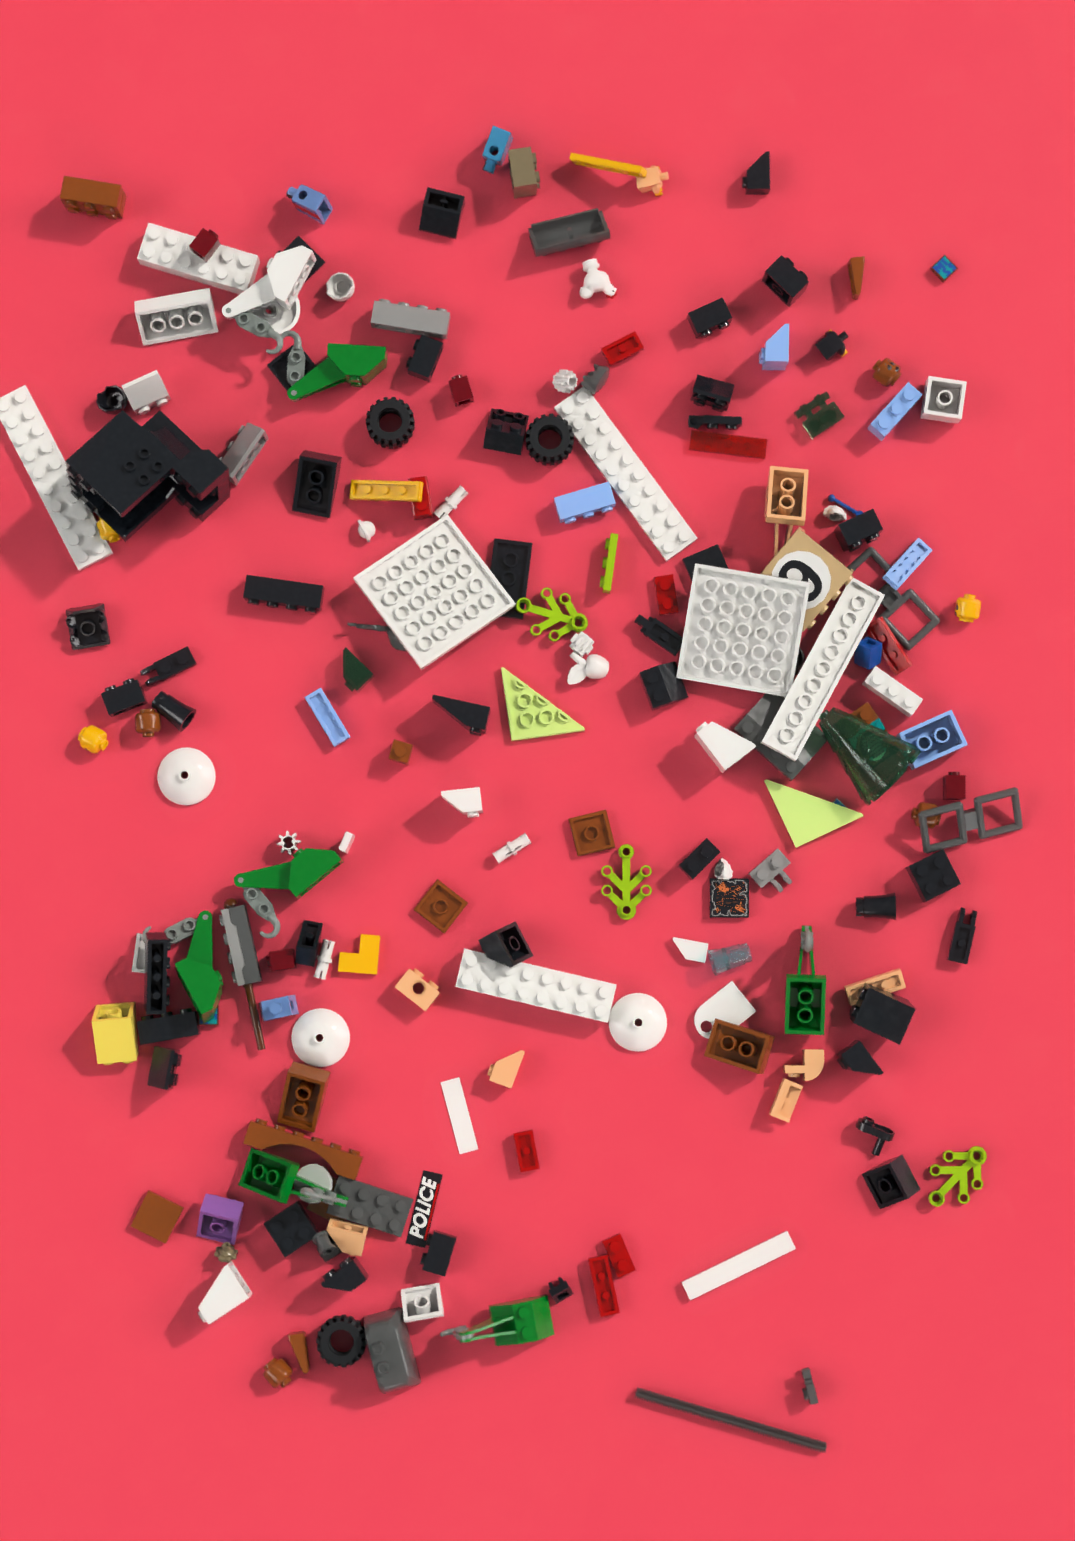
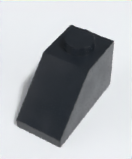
(758, 176)
(308, 943)

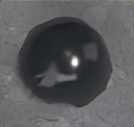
(112, 399)

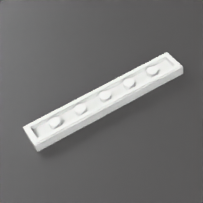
(738, 1265)

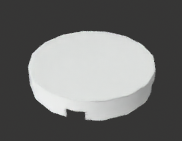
(316, 1174)

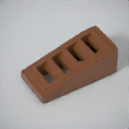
(856, 269)
(299, 1346)

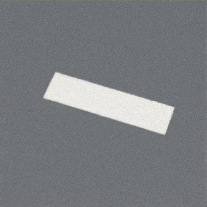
(459, 1115)

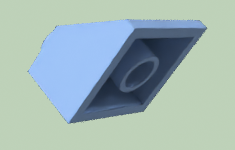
(776, 350)

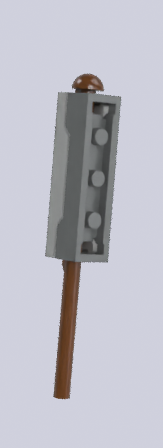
(243, 957)

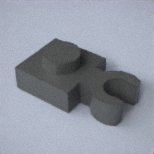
(809, 1391)

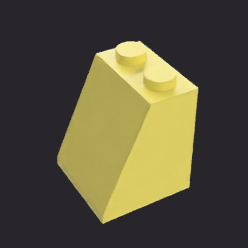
(115, 1033)

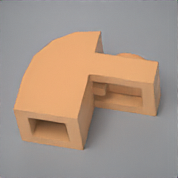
(812, 1065)

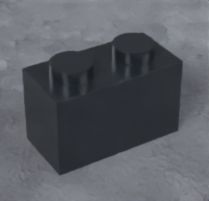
(709, 318)
(425, 358)
(124, 697)
(699, 859)
(439, 1252)

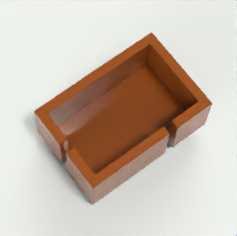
(93, 197)

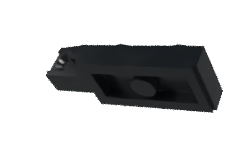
(714, 421)
(660, 634)

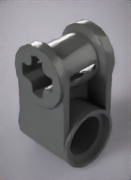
(325, 1245)

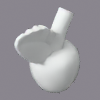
(593, 667)

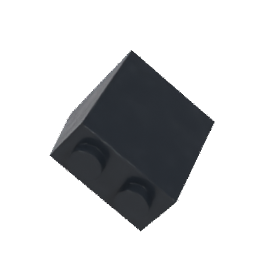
(882, 1012)

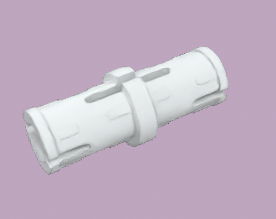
(451, 502)
(511, 848)
(324, 959)

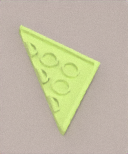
(531, 713)
(807, 815)

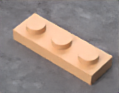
(888, 981)

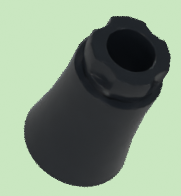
(174, 710)
(877, 906)

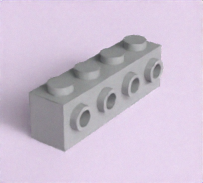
(410, 319)

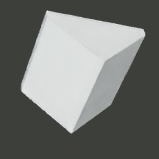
(422, 1302)

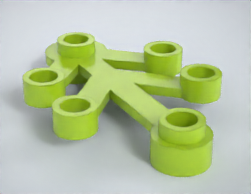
(554, 615)
(626, 885)
(959, 1174)

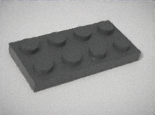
(371, 1206)

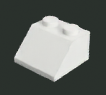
(146, 392)
(466, 800)

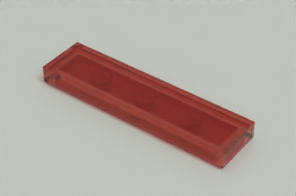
(728, 444)

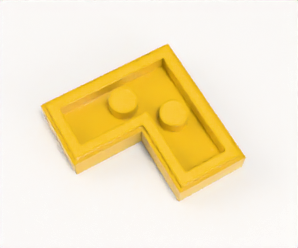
(366, 960)

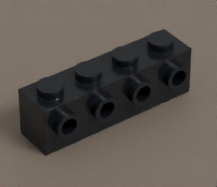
(156, 976)

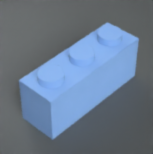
(894, 411)
(585, 503)

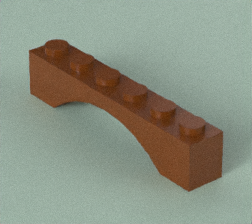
(343, 1162)

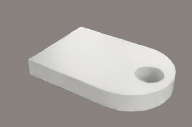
(726, 1005)

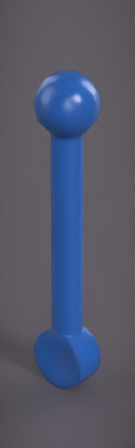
(831, 498)

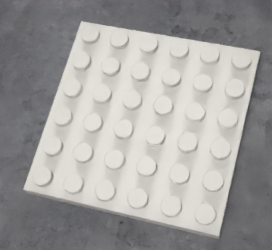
(434, 592)
(743, 630)

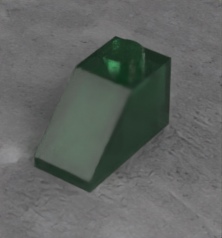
(354, 672)

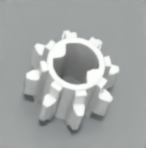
(565, 381)
(581, 643)
(283, 844)

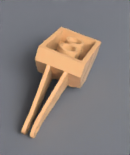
(786, 499)

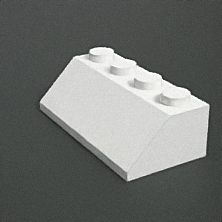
(176, 316)

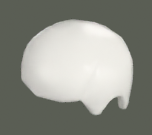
(340, 287)

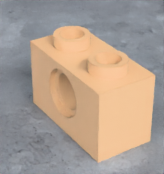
(406, 986)

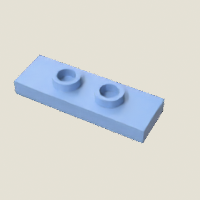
(907, 564)
(327, 717)

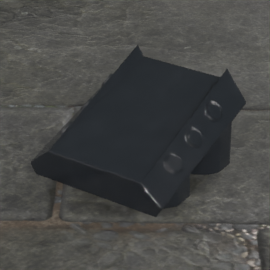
(87, 626)

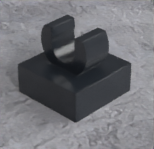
(560, 1291)

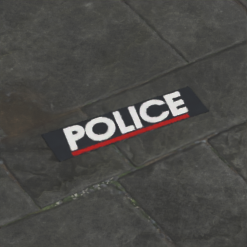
(424, 1208)

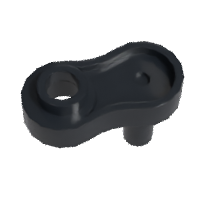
(883, 1133)

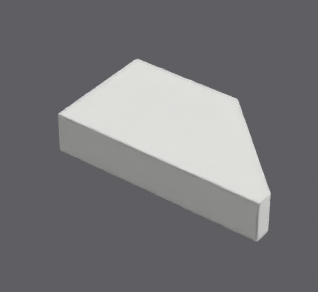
(692, 949)

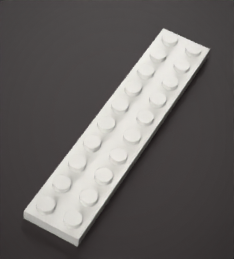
(626, 473)
(49, 475)
(822, 669)

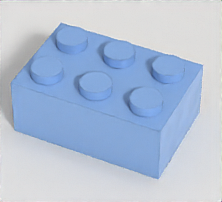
(934, 738)

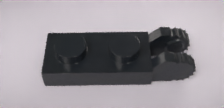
(170, 666)
(962, 938)

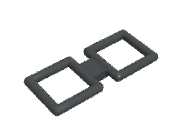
(893, 601)
(970, 820)

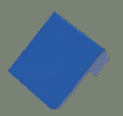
(868, 653)

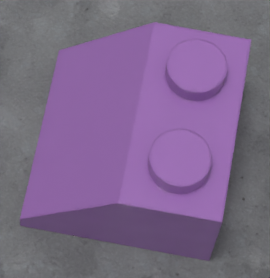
(219, 1219)

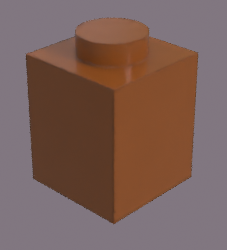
(401, 752)

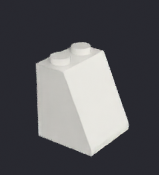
(722, 745)
(224, 1295)

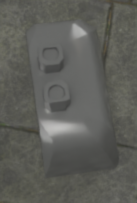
(391, 1350)

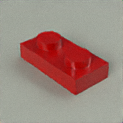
(622, 348)
(666, 595)
(526, 1150)
(618, 1255)

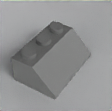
(244, 451)

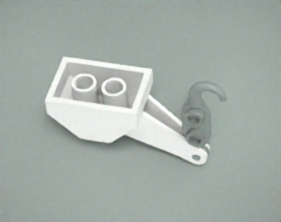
(281, 285)

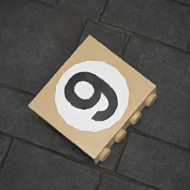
(809, 562)

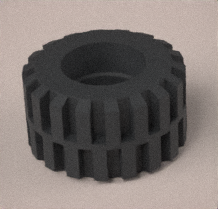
(386, 407)
(549, 455)
(329, 1353)

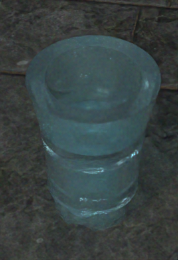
(729, 957)

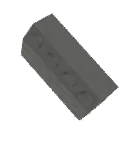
(757, 722)

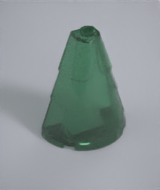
(866, 753)

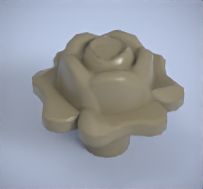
(226, 1252)

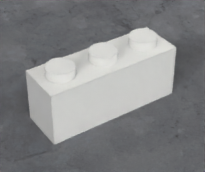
(892, 691)

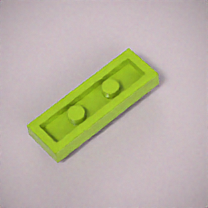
(608, 563)

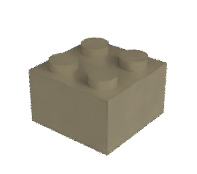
(522, 171)

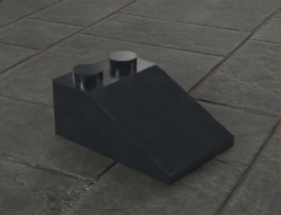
(316, 483)
(469, 715)

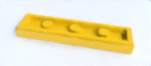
(608, 165)
(386, 490)

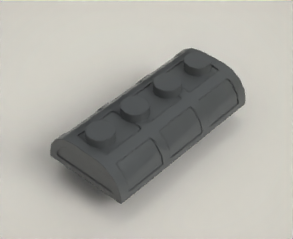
(568, 232)

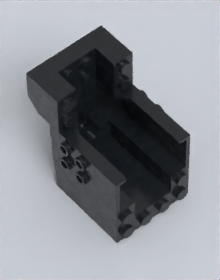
(136, 470)

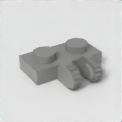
(769, 869)

